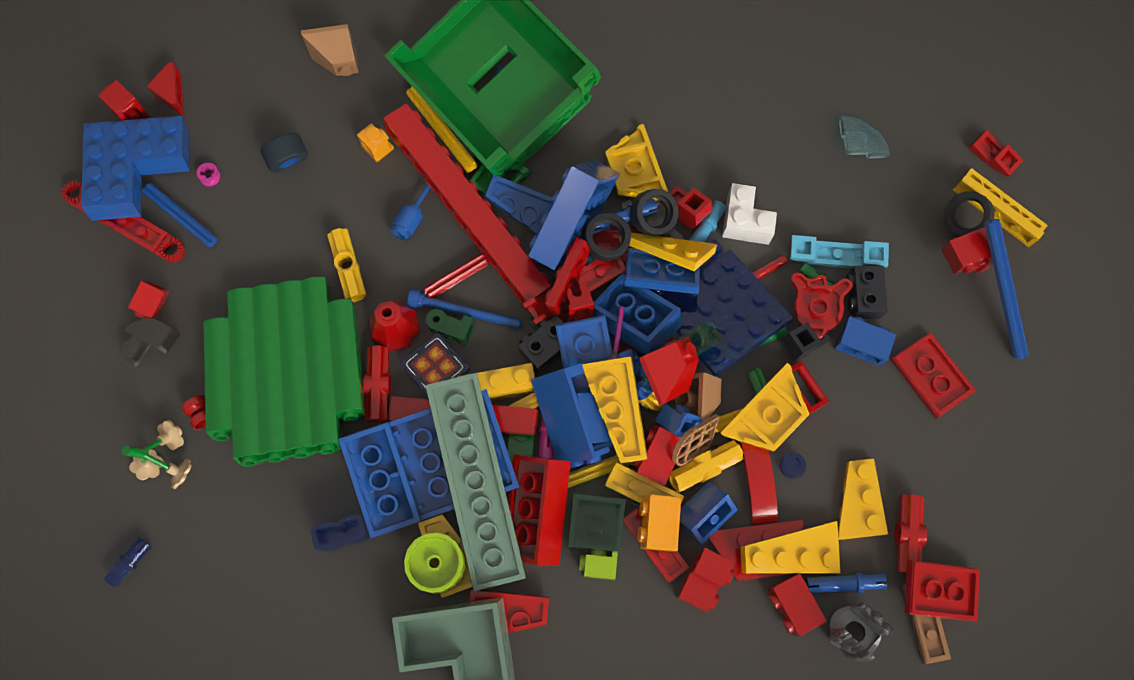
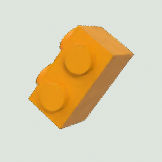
(659, 523)

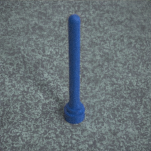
(419, 299)

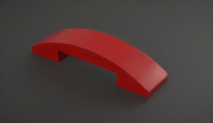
(760, 484)

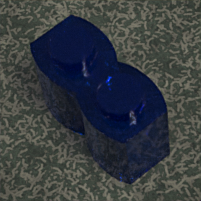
(333, 536)

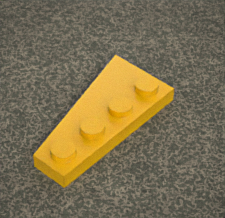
(797, 552)

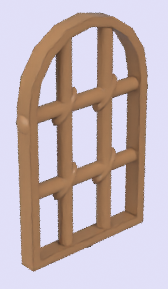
(689, 437)

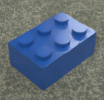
(646, 316)

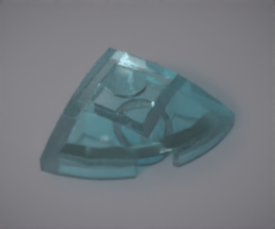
(862, 138)

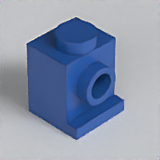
(677, 419)

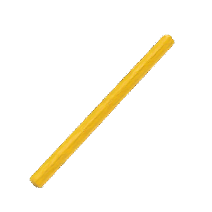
(604, 467)

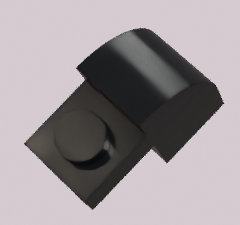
(802, 342)

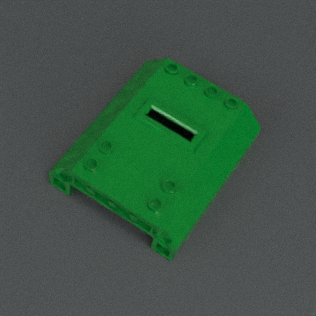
(521, 103)

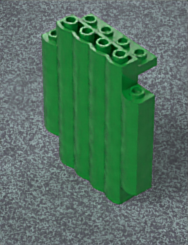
(282, 371)

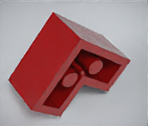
(969, 252)
(704, 579)

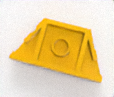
(636, 164)
(770, 414)

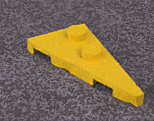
(678, 251)

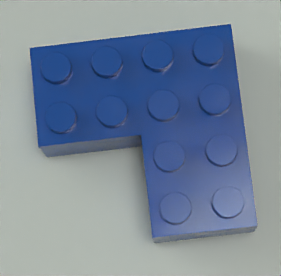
(122, 152)
(579, 200)

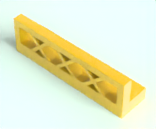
(1011, 214)

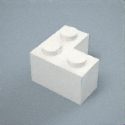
(743, 221)

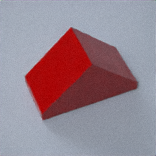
(168, 88)

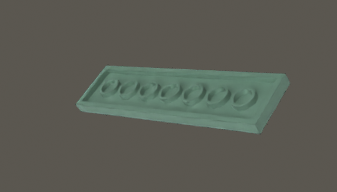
(475, 482)

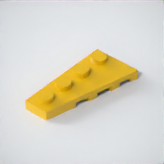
(617, 398)

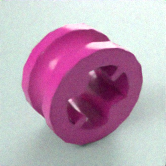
(215, 176)

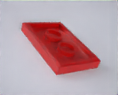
(933, 375)
(942, 590)

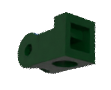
(449, 327)

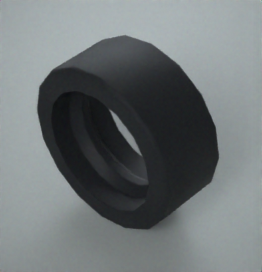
(670, 205)
(952, 205)
(616, 221)

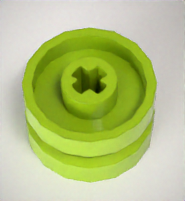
(435, 547)

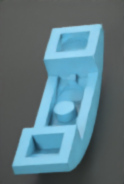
(838, 255)

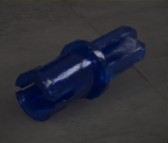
(127, 562)

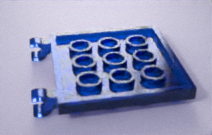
(735, 304)

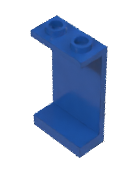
(564, 417)

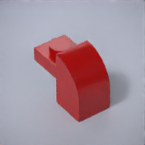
(691, 206)

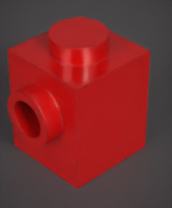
(148, 299)

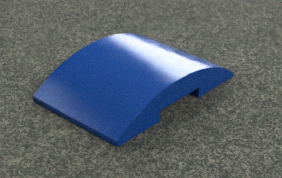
(403, 473)

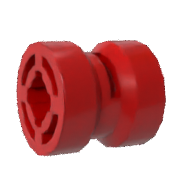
(196, 411)

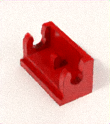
(581, 306)

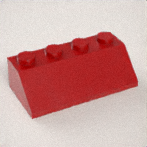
(539, 507)

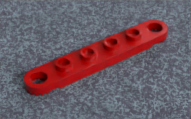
(133, 228)

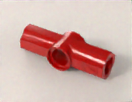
(377, 384)
(910, 531)

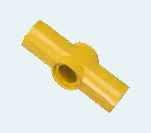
(343, 252)
(706, 466)

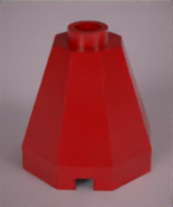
(394, 325)

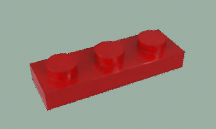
(668, 563)

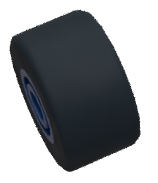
(284, 152)

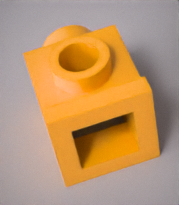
(375, 142)

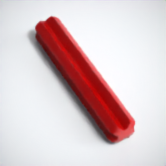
(456, 276)

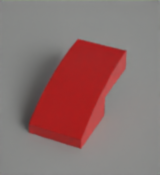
(999, 157)

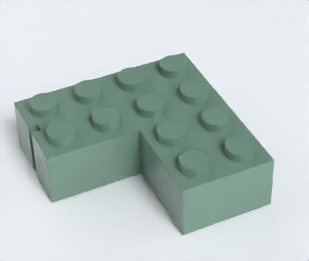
(462, 635)

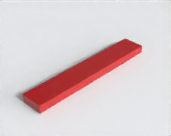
(510, 419)

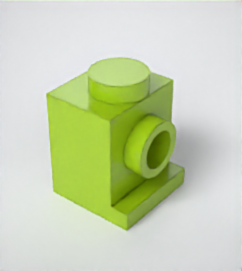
(599, 565)

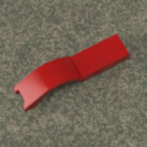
(594, 274)

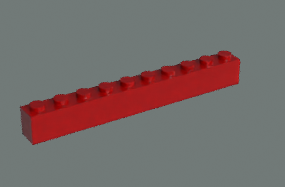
(465, 204)

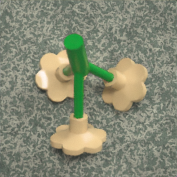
(146, 461)

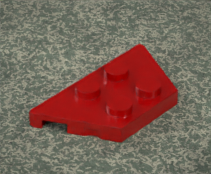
(729, 543)

